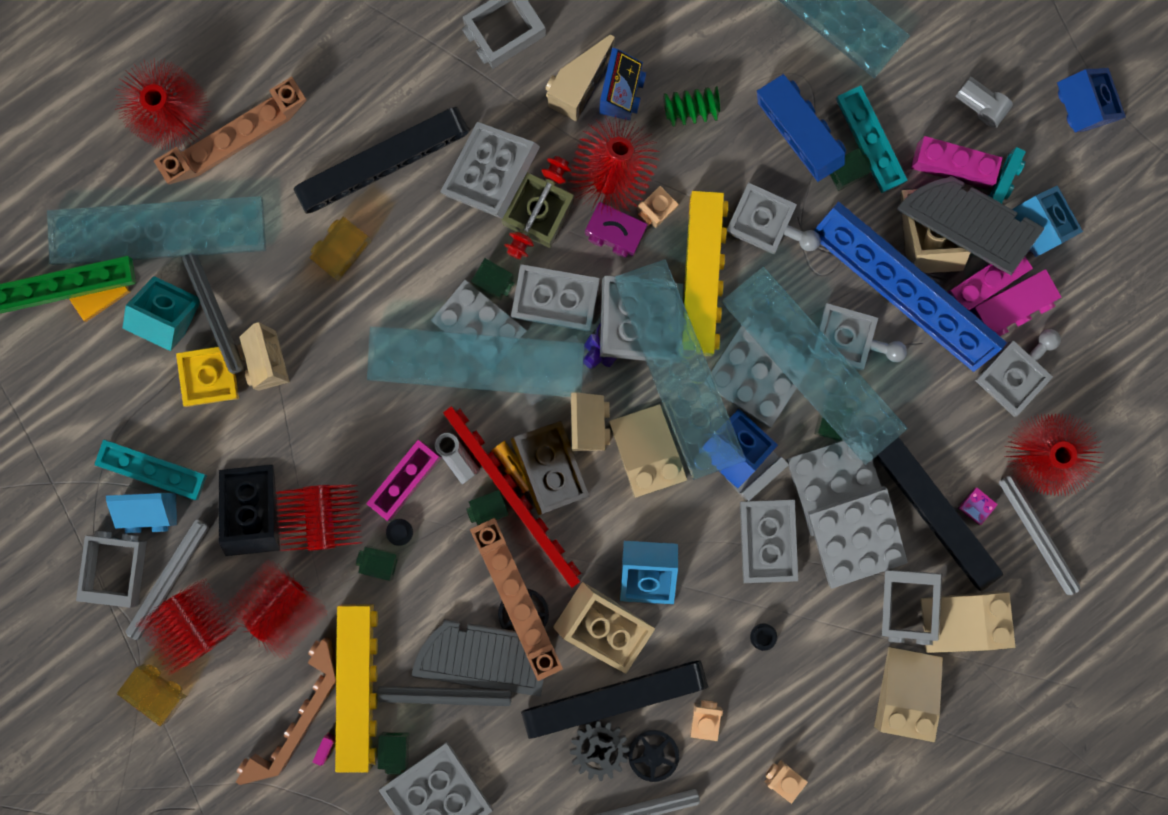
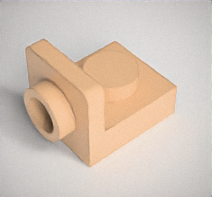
(656, 207)
(706, 720)
(785, 781)

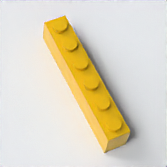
(703, 266)
(355, 688)

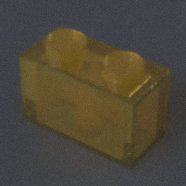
(339, 248)
(152, 694)

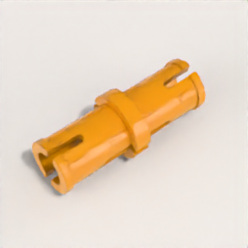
(511, 464)

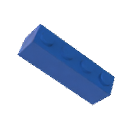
(801, 127)

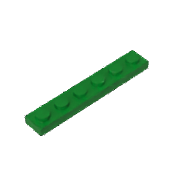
(66, 284)

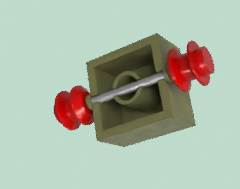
(538, 209)

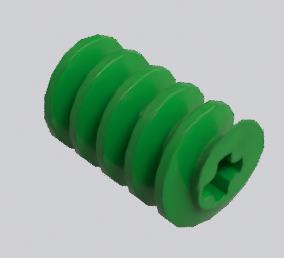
(692, 106)

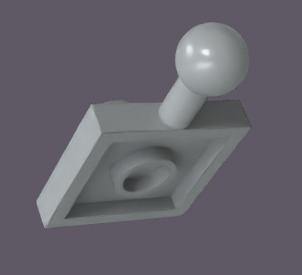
(764, 219)
(853, 336)
(1016, 376)

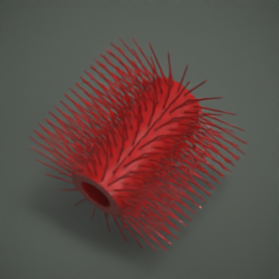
(162, 105)
(613, 166)
(1053, 456)
(318, 516)
(276, 609)
(187, 626)

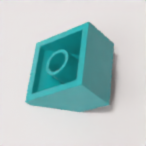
(160, 313)

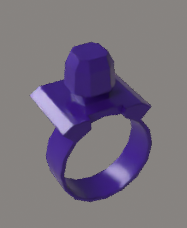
(593, 357)

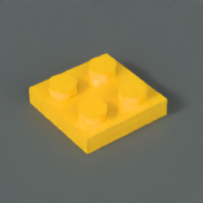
(205, 377)

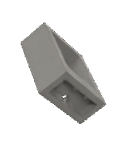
(536, 32)
(88, 568)
(898, 635)

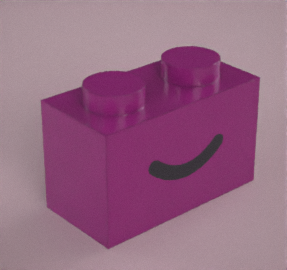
(617, 231)

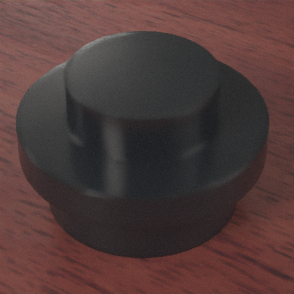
(399, 532)
(763, 636)

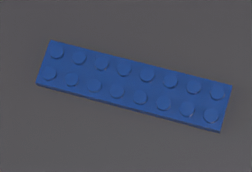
(908, 288)

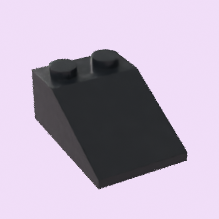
(248, 510)

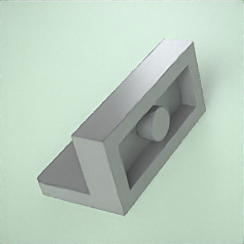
(762, 476)

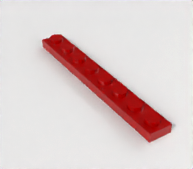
(519, 504)

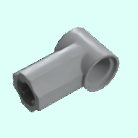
(989, 105)
(458, 460)

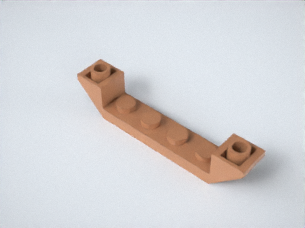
(234, 136)
(516, 599)
(257, 767)

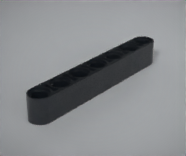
(381, 160)
(939, 515)
(614, 699)

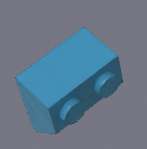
(1053, 214)
(143, 510)
(649, 572)

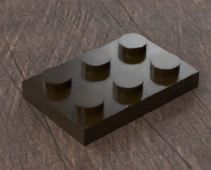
(549, 467)

